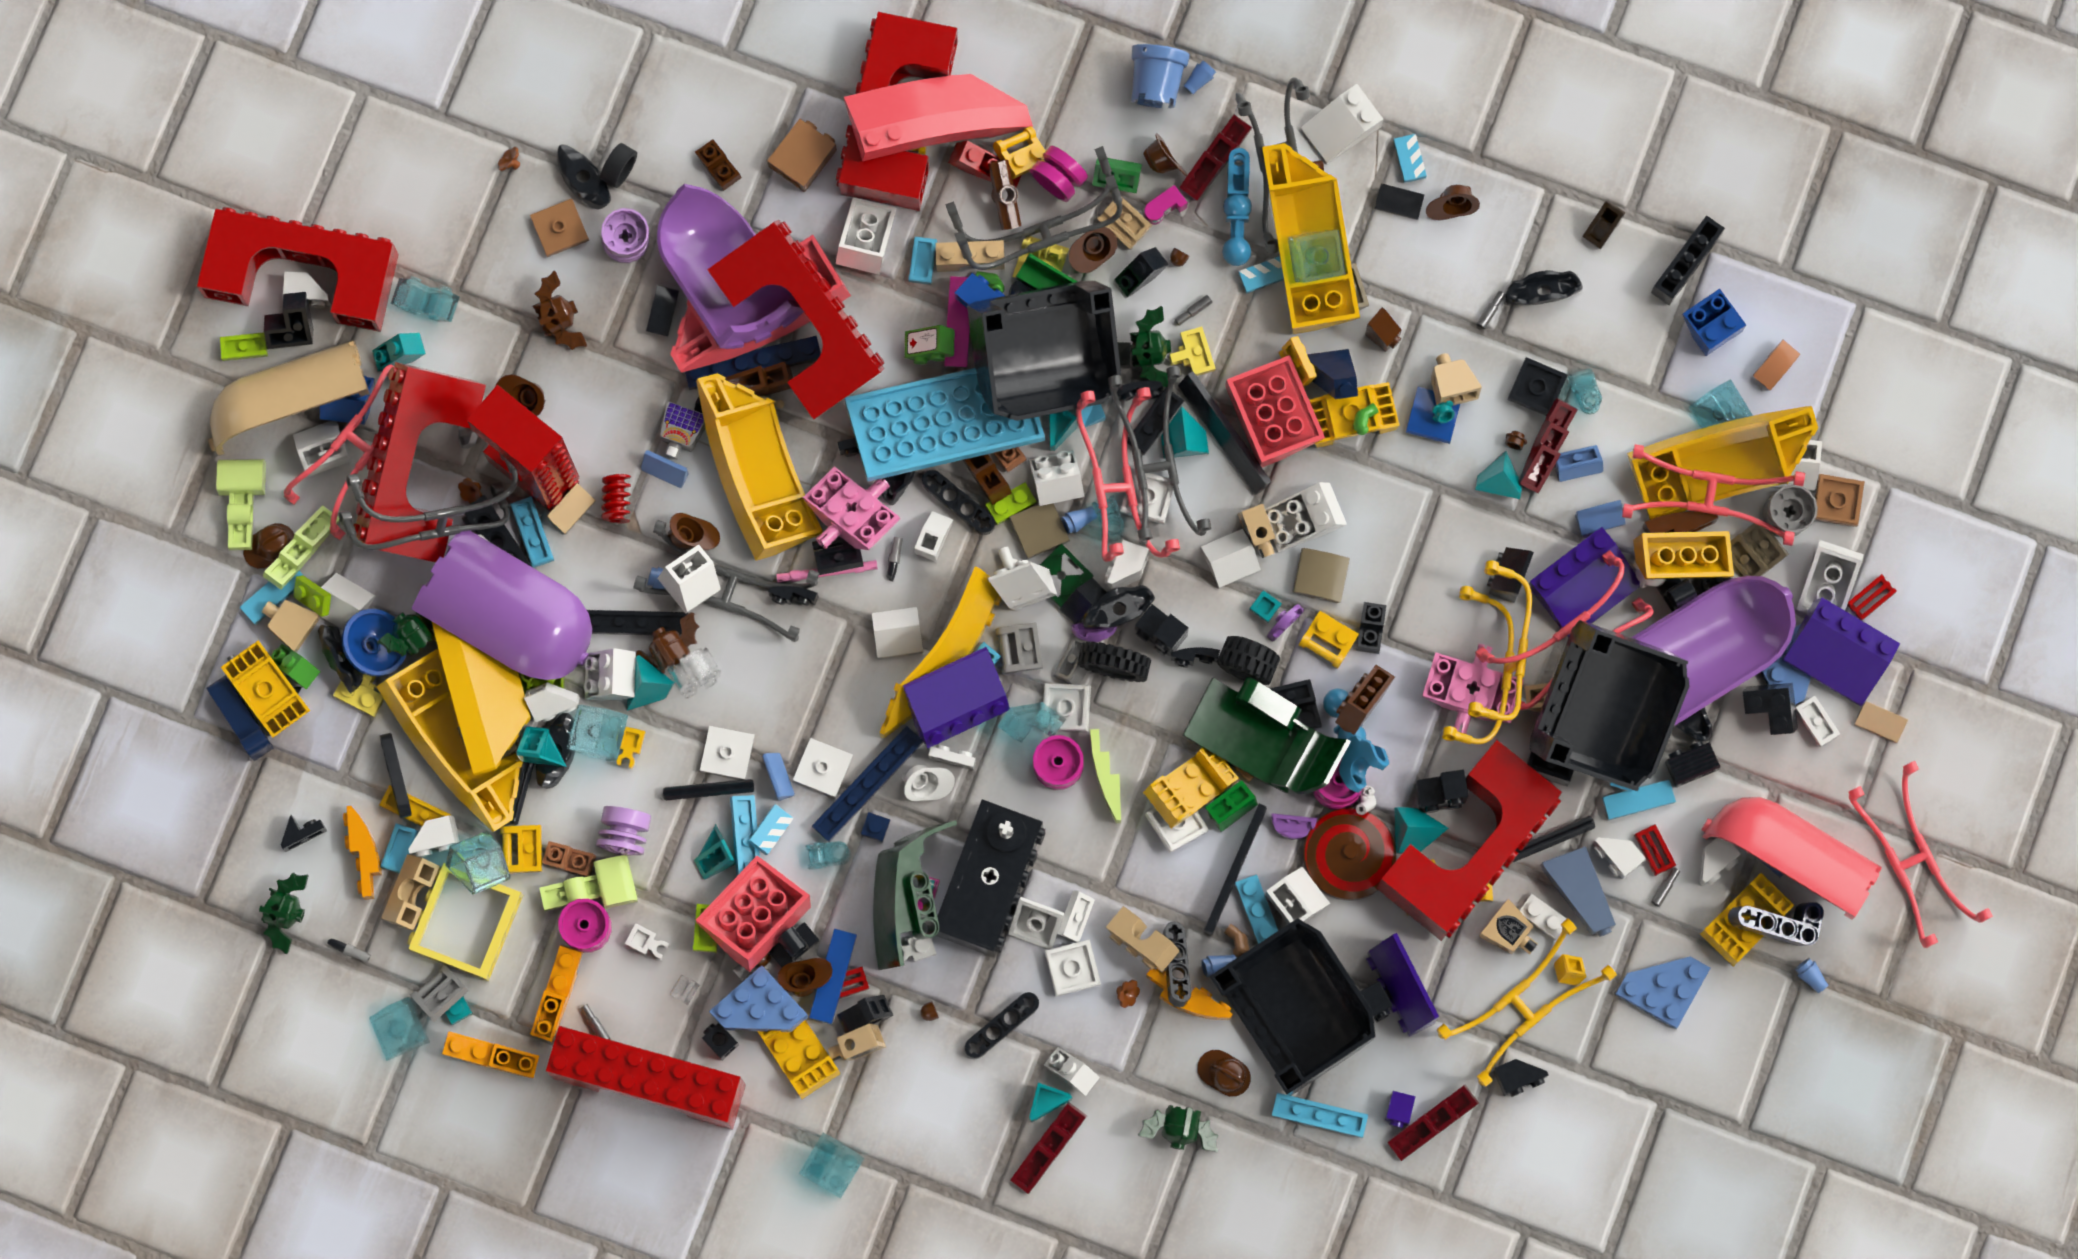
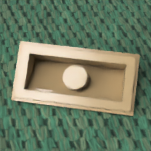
(570, 508)
(1881, 722)

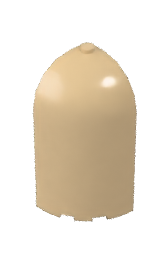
(286, 391)

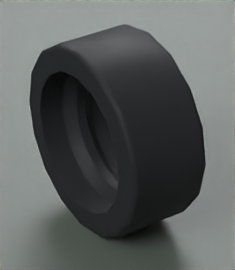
(618, 165)

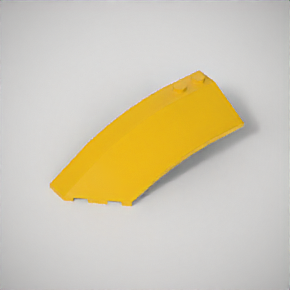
(1307, 202)
(1743, 448)
(755, 467)
(485, 700)

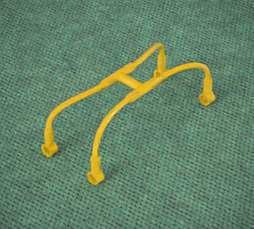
(1476, 709)
(1512, 997)

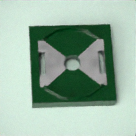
(1056, 563)

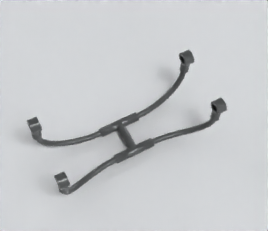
(1245, 109)
(1044, 226)
(442, 514)
(1145, 533)
(734, 576)

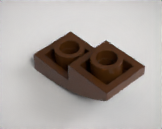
(718, 165)

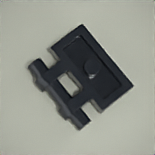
(837, 558)

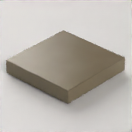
(1039, 529)

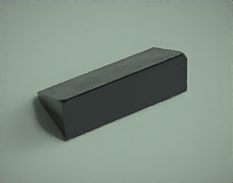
(1399, 201)

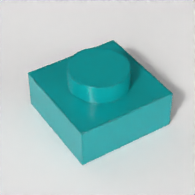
(1265, 606)
(458, 1011)

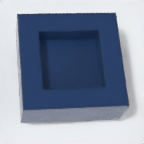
(875, 827)

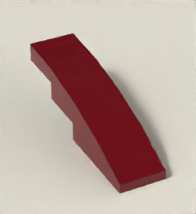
(1215, 157)
(1546, 445)
(1433, 1122)
(1048, 1148)

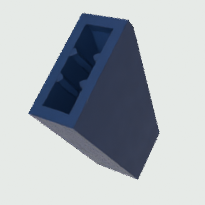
(1335, 373)

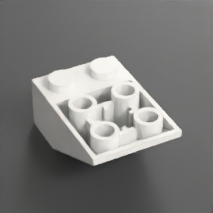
(1305, 516)
(1023, 584)

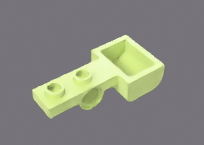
(240, 481)
(611, 884)

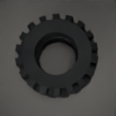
(1248, 659)

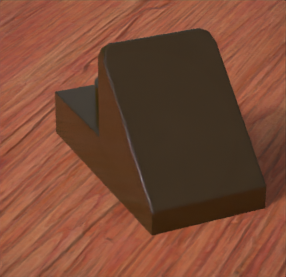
(1604, 224)

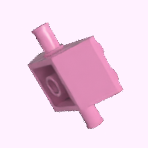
(850, 510)
(1448, 689)

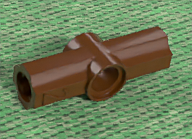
(1008, 208)

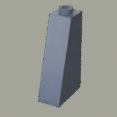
(1580, 887)

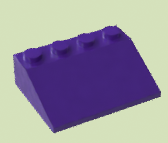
(1581, 580)
(1840, 651)
(956, 697)
(1402, 985)

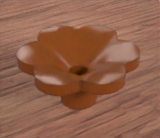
(509, 159)
(469, 490)
(1127, 993)

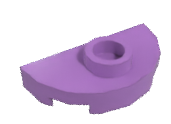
(1284, 620)
(1092, 635)
(1292, 826)

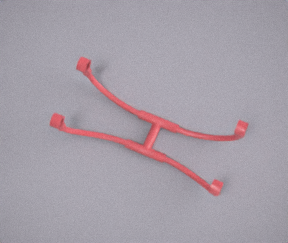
(346, 434)
(1713, 479)
(1128, 486)
(1640, 606)
(1924, 855)

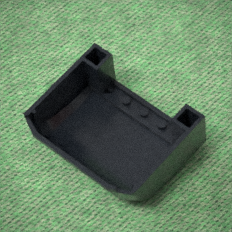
(1044, 348)
(1610, 706)
(1297, 1004)

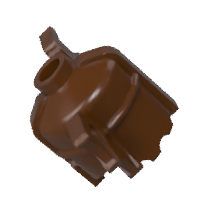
(557, 313)
(670, 646)

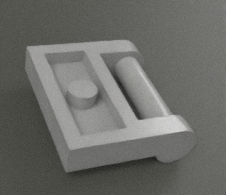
(1027, 648)
(442, 996)

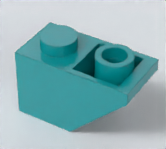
(401, 348)

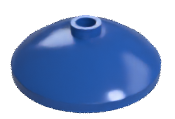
(368, 628)

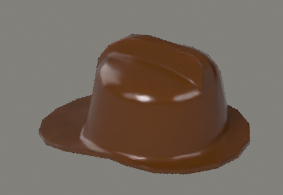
(1160, 158)
(1452, 203)
(1092, 249)
(524, 391)
(690, 531)
(267, 545)
(805, 976)
(1224, 1073)

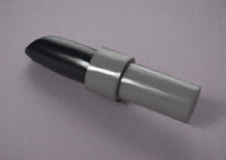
(894, 558)
(349, 950)

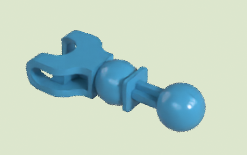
(1237, 208)
(1360, 752)

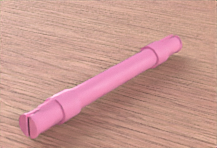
(797, 575)

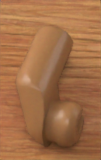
(1239, 938)

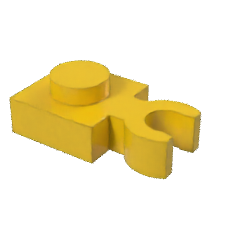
(631, 743)

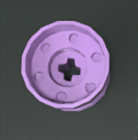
(625, 222)
(623, 830)

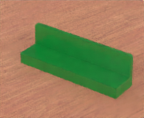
(1041, 275)

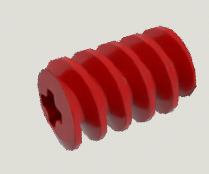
(614, 498)

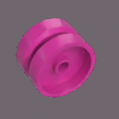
(1059, 173)
(1058, 776)
(1336, 794)
(592, 937)

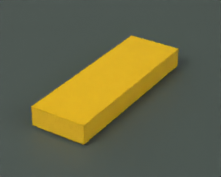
(420, 810)

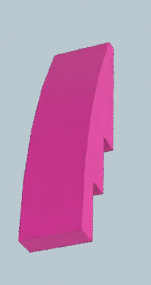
(958, 320)

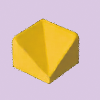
(1570, 970)

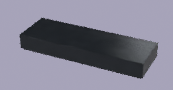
(1152, 423)

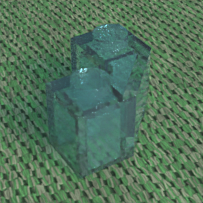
(417, 297)
(1022, 719)

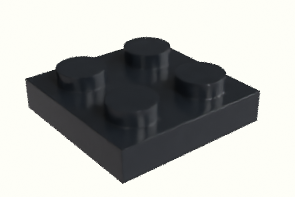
(1537, 386)

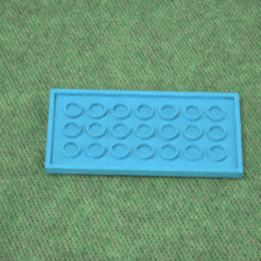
(931, 425)

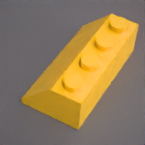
(1684, 555)

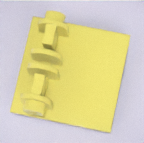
(1052, 255)

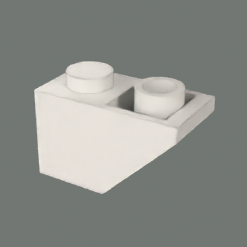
(303, 282)
(933, 536)
(549, 700)
(1620, 854)
(1715, 858)
(1071, 1071)

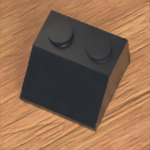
(1515, 560)

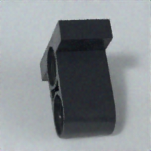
(1677, 592)
(793, 944)
(866, 1011)

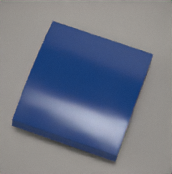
(1421, 418)

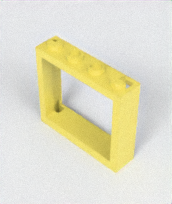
(497, 941)

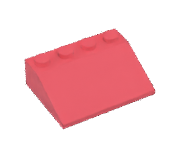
(1274, 411)
(754, 913)

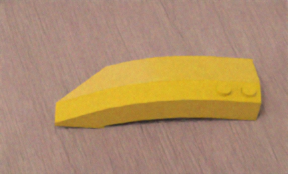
(956, 642)
(427, 715)

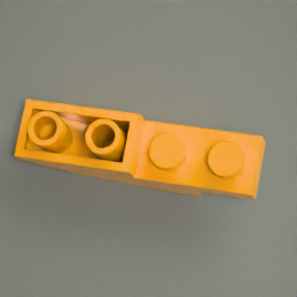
(361, 843)
(557, 993)
(1200, 1002)
(490, 1055)

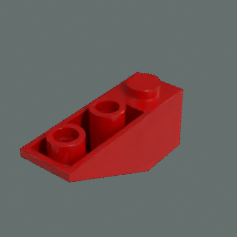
(974, 160)

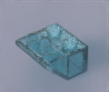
(831, 1165)

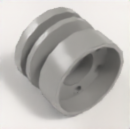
(1801, 506)

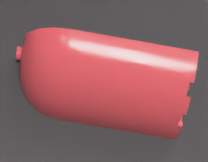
(1796, 850)

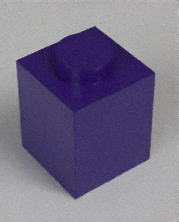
(1400, 1109)

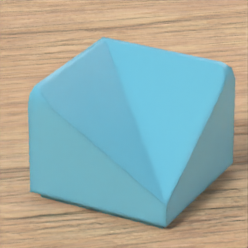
(1092, 415)

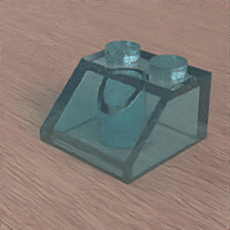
(1316, 256)
(1720, 406)
(597, 732)
(478, 862)
(399, 1028)

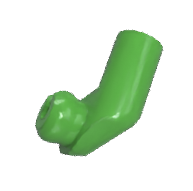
(993, 279)
(1361, 418)

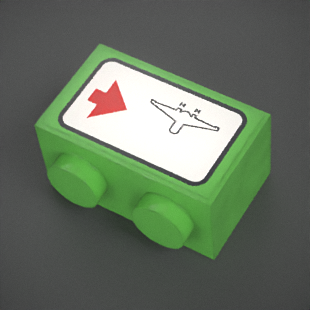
(929, 343)

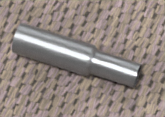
(1194, 309)
(1490, 310)
(1665, 888)
(594, 1022)

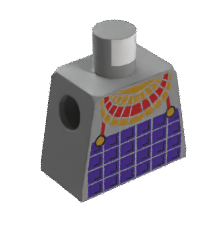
(681, 429)

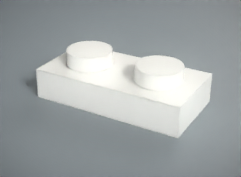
(1817, 721)
(961, 759)
(1076, 916)
(1543, 916)

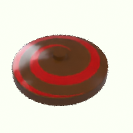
(1349, 853)

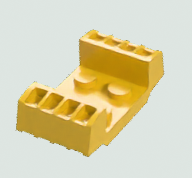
(1338, 415)
(265, 688)
(1190, 787)
(1735, 942)
(801, 1058)

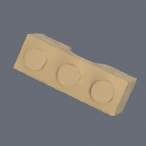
(983, 252)
(401, 906)
(1156, 950)

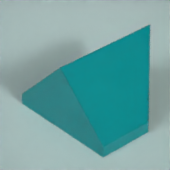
(1061, 427)
(1186, 436)
(1500, 478)
(650, 684)
(539, 748)
(1415, 828)
(714, 855)
(1047, 1100)

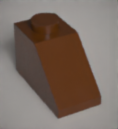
(1383, 330)

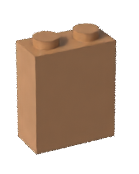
(802, 154)

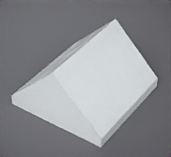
(1231, 558)
(345, 600)
(897, 632)
(1036, 923)

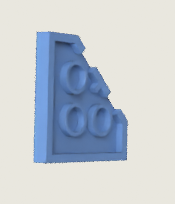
(1782, 672)
(1665, 988)
(759, 1006)

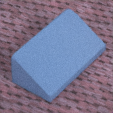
(1579, 463)
(664, 469)
(1604, 515)
(778, 775)

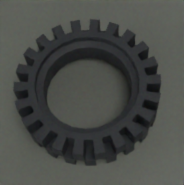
(1114, 661)

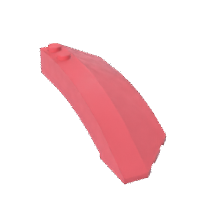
(931, 114)
(698, 348)

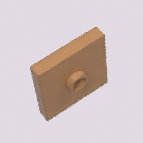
(559, 227)
(1839, 500)

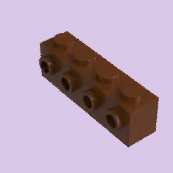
(1363, 699)

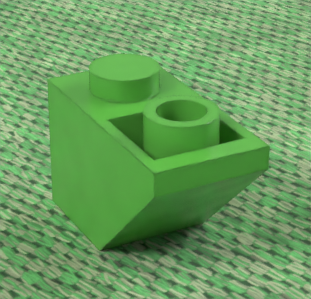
(295, 666)

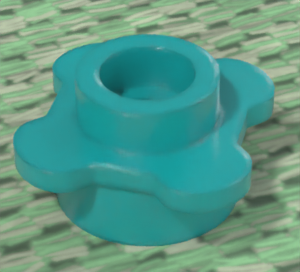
(1443, 412)

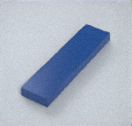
(829, 994)

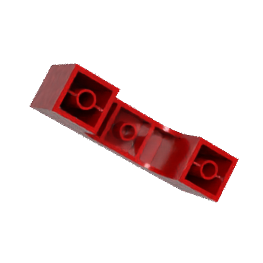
(897, 51)
(244, 242)
(778, 260)
(411, 404)
(528, 444)
(1444, 896)
(647, 1076)

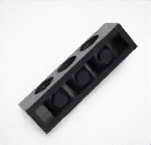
(1687, 260)
(488, 513)

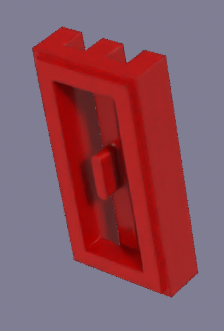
(1885, 585)
(1645, 832)
(853, 981)

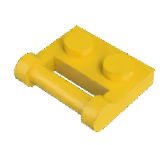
(1023, 159)
(1332, 633)
(528, 848)

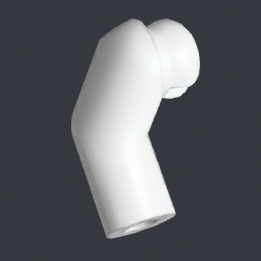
(1006, 558)
(1367, 800)

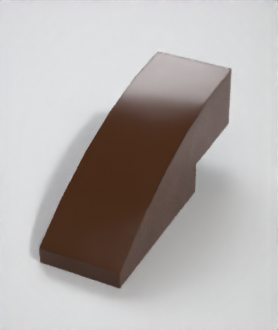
(764, 380)
(988, 477)
(1679, 522)

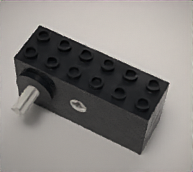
(997, 846)

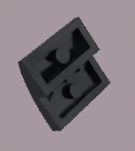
(1302, 696)

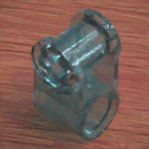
(1584, 387)
(1113, 517)
(825, 854)

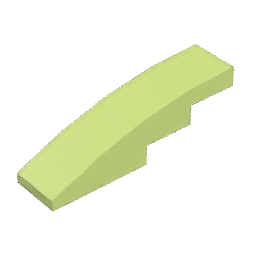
(300, 548)
(1108, 782)

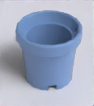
(1157, 74)

